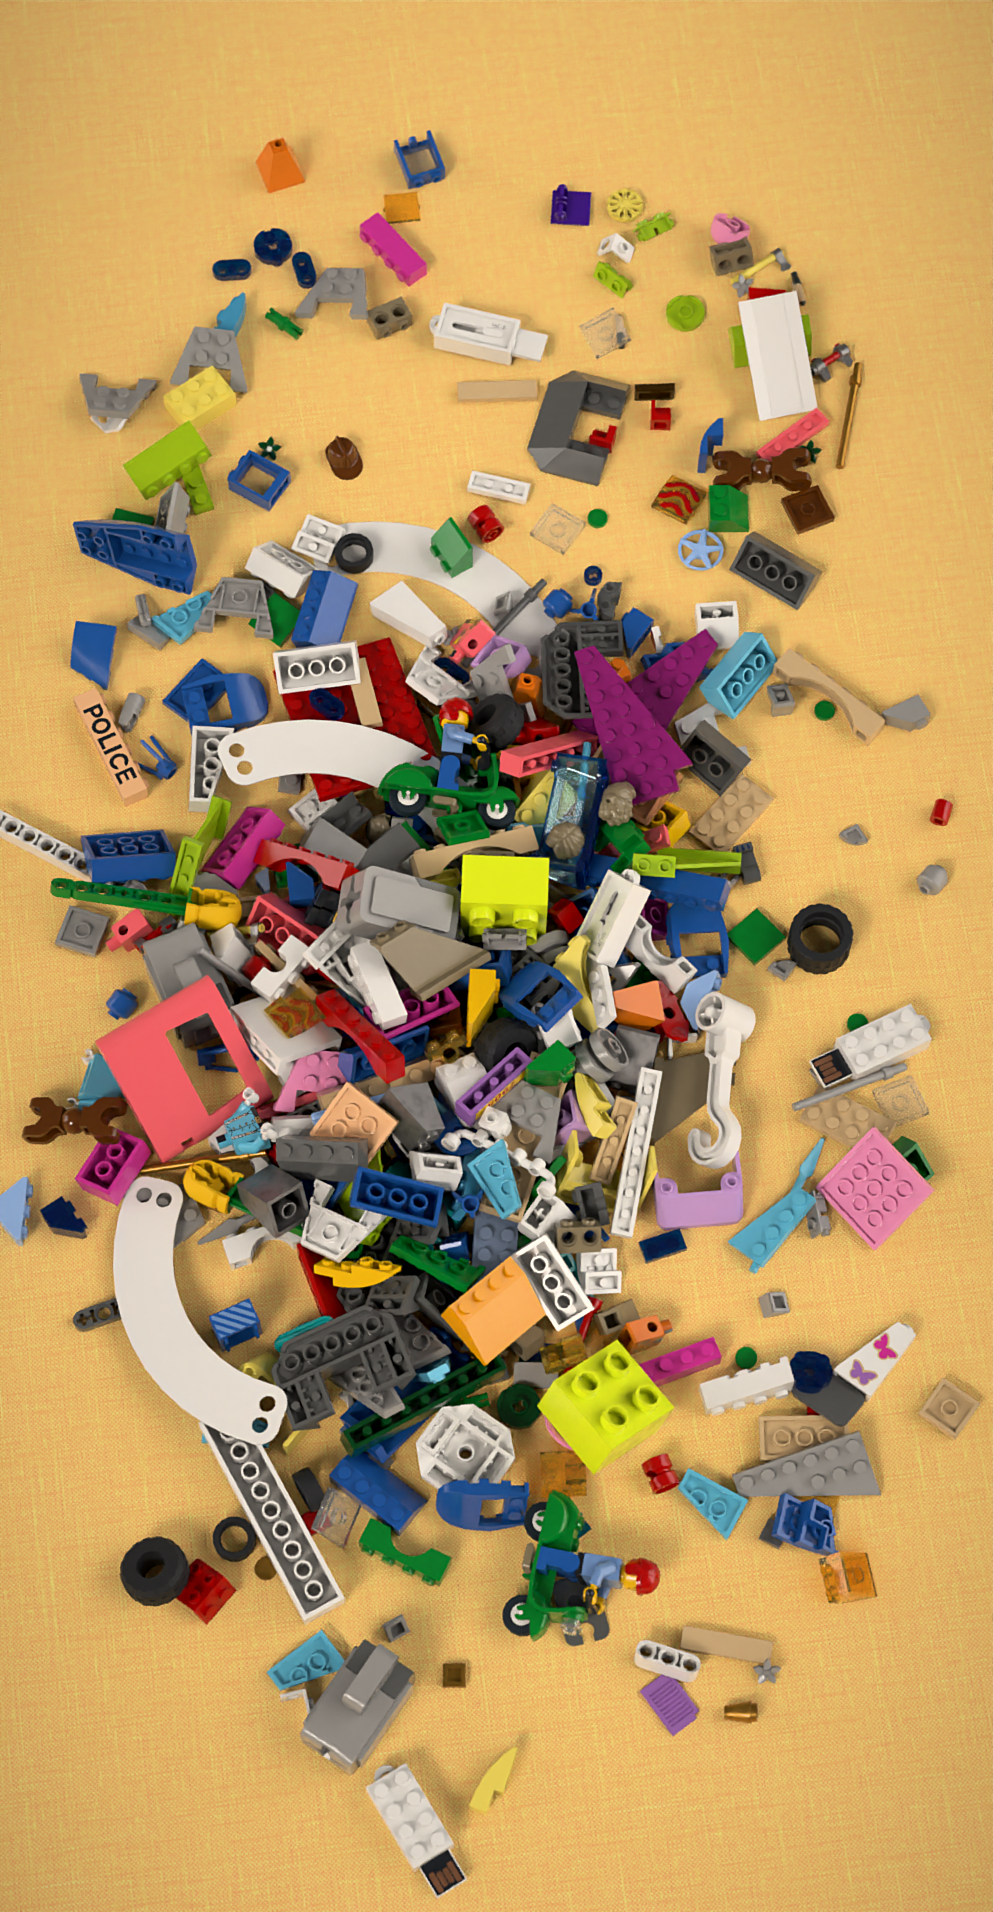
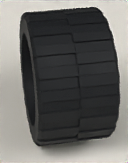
(823, 916)

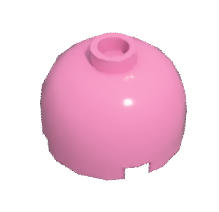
(727, 229)

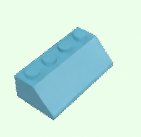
(739, 674)

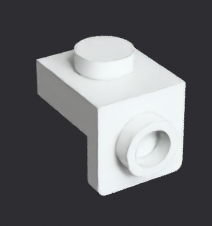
(496, 1122)

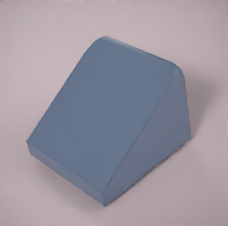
(262, 881)

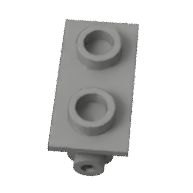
(504, 939)
(815, 1222)

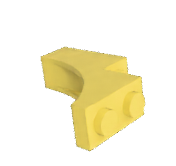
(573, 967)

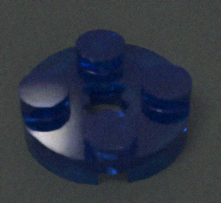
(273, 256)
(817, 1362)

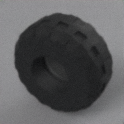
(498, 719)
(504, 1035)
(164, 1586)

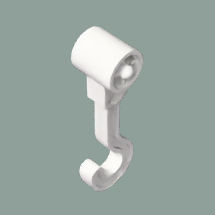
(726, 1026)

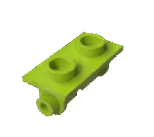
(660, 222)
(608, 276)

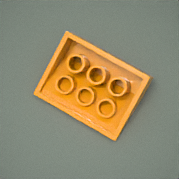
(495, 1311)

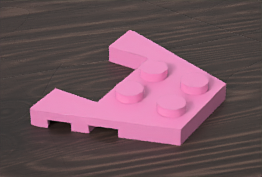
(310, 1074)

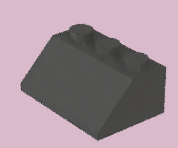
(714, 757)
(434, 1300)

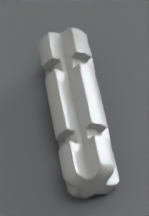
(143, 610)

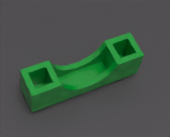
(429, 1566)

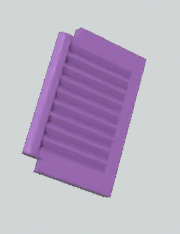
(670, 1703)

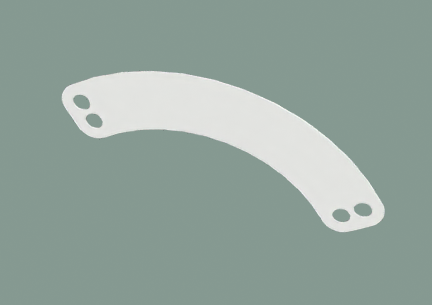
(406, 551)
(322, 749)
(164, 1334)

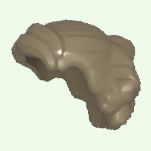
(617, 803)

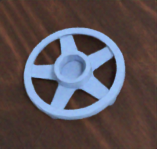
(700, 549)

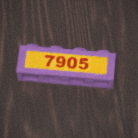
(492, 1087)

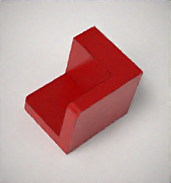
(660, 418)
(604, 439)
(566, 915)

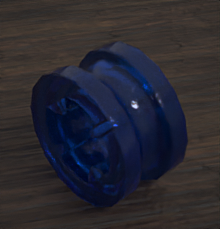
(594, 581)

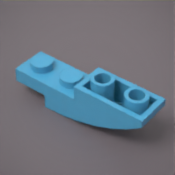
(233, 315)
(467, 1184)

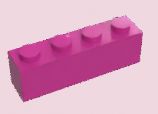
(393, 249)
(682, 1362)

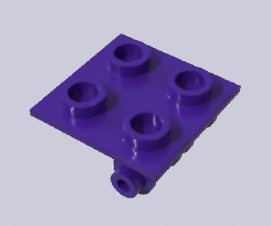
(570, 207)

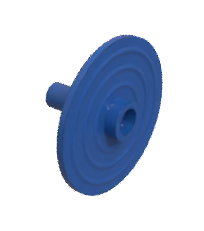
(451, 1125)

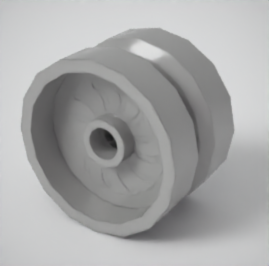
(550, 946)
(601, 1055)

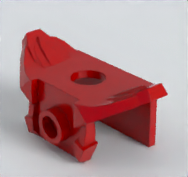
(675, 1024)

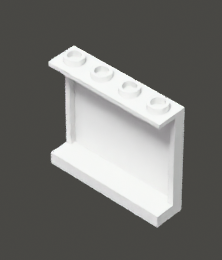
(271, 1044)

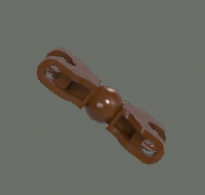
(780, 469)
(90, 1119)

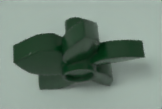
(810, 446)
(269, 448)

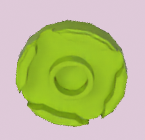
(685, 313)

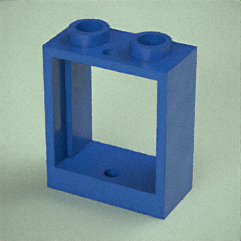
(281, 481)

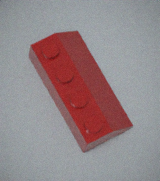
(320, 1285)

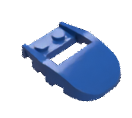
(245, 697)
(691, 920)
(523, 984)
(461, 1504)

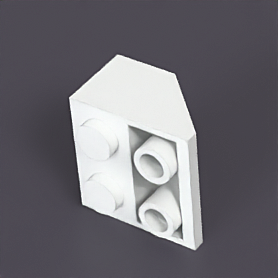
(720, 621)
(232, 948)
(564, 1030)
(436, 1169)
(541, 1218)

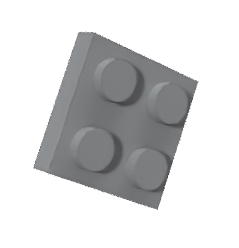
(82, 931)

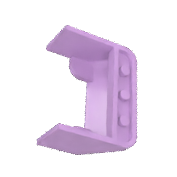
(699, 1208)

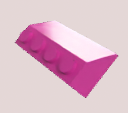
(236, 852)
(417, 1010)

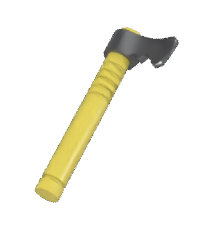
(776, 255)
(254, 929)

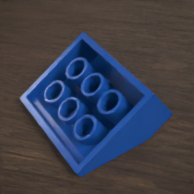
(128, 856)

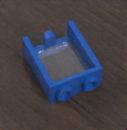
(420, 161)

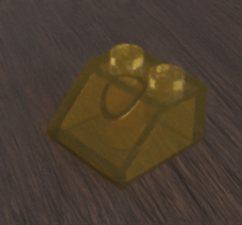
(847, 1577)

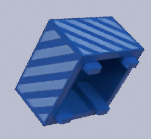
(235, 1325)

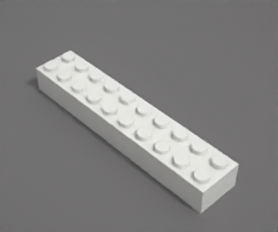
(276, 1524)

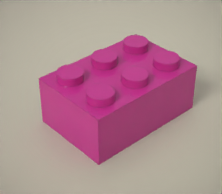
(113, 1168)

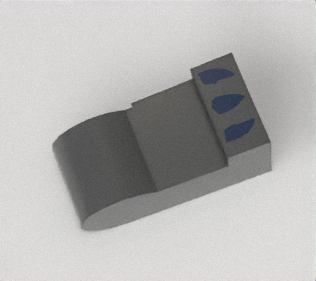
(749, 869)

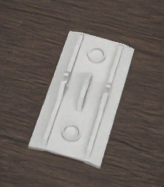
(777, 355)

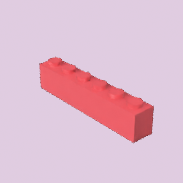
(539, 755)

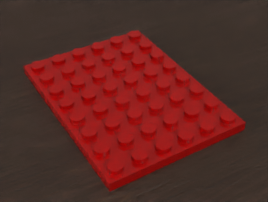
(395, 705)

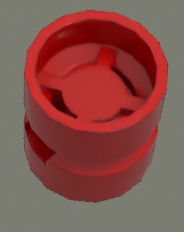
(484, 522)
(660, 1473)

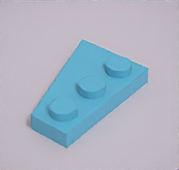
(180, 621)
(496, 1179)
(433, 1372)
(713, 1501)
(309, 1661)

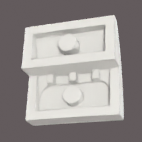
(318, 538)
(310, 809)
(598, 1271)

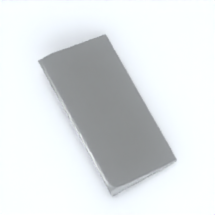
(150, 634)
(532, 1375)

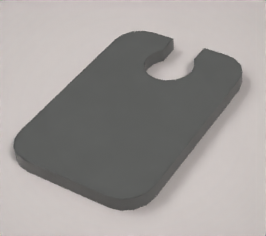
(835, 1403)
(562, 1591)

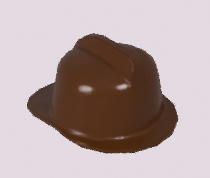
(344, 458)

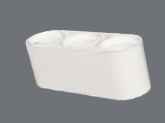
(678, 1658)

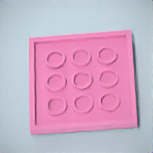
(874, 1188)

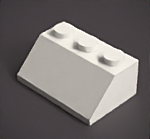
(280, 568)

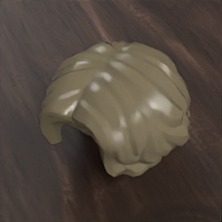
(377, 827)
(565, 840)

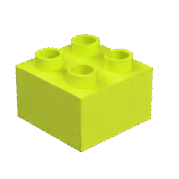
(504, 895)
(605, 1406)

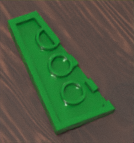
(437, 1263)

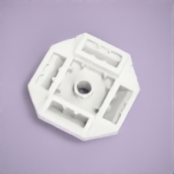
(460, 1430)

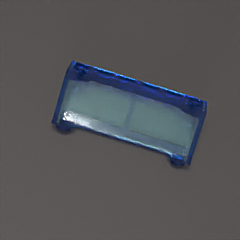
(574, 799)

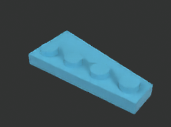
(771, 1229)

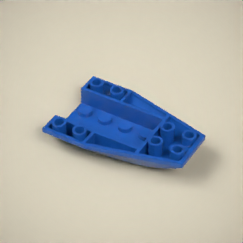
(140, 550)

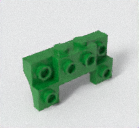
(626, 839)

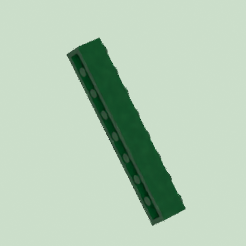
(422, 1405)

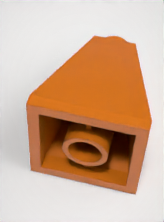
(279, 166)
(529, 689)
(639, 1006)

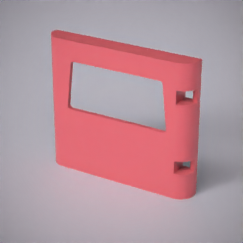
(156, 1080)

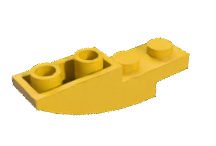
(357, 1274)

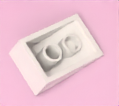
(457, 1078)

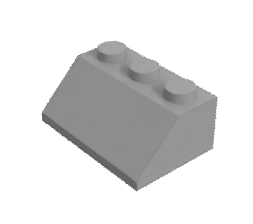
(173, 509)

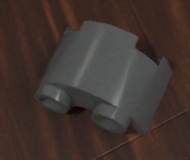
(608, 600)
(591, 1202)

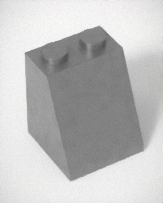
(641, 1050)
(417, 1115)
(274, 1199)

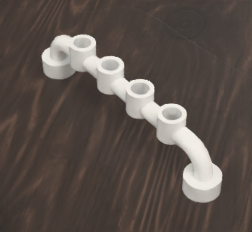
(517, 1158)

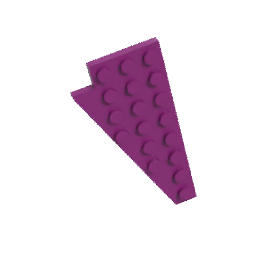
(667, 682)
(629, 734)

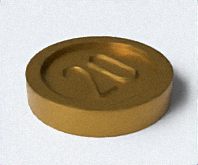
(264, 1569)

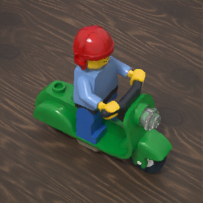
(415, 787)
(556, 1530)

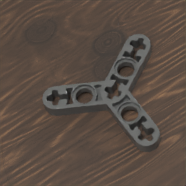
(100, 1322)

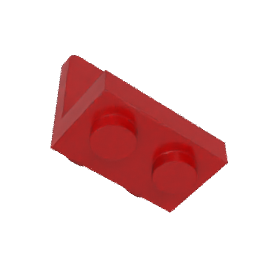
(205, 1591)

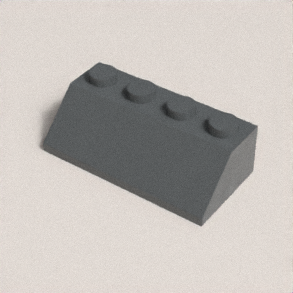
(775, 570)
(321, 1157)

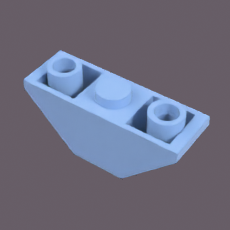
(695, 992)
(15, 1210)

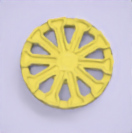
(624, 205)

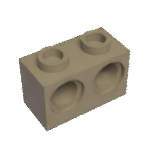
(731, 256)
(387, 314)
(577, 1242)

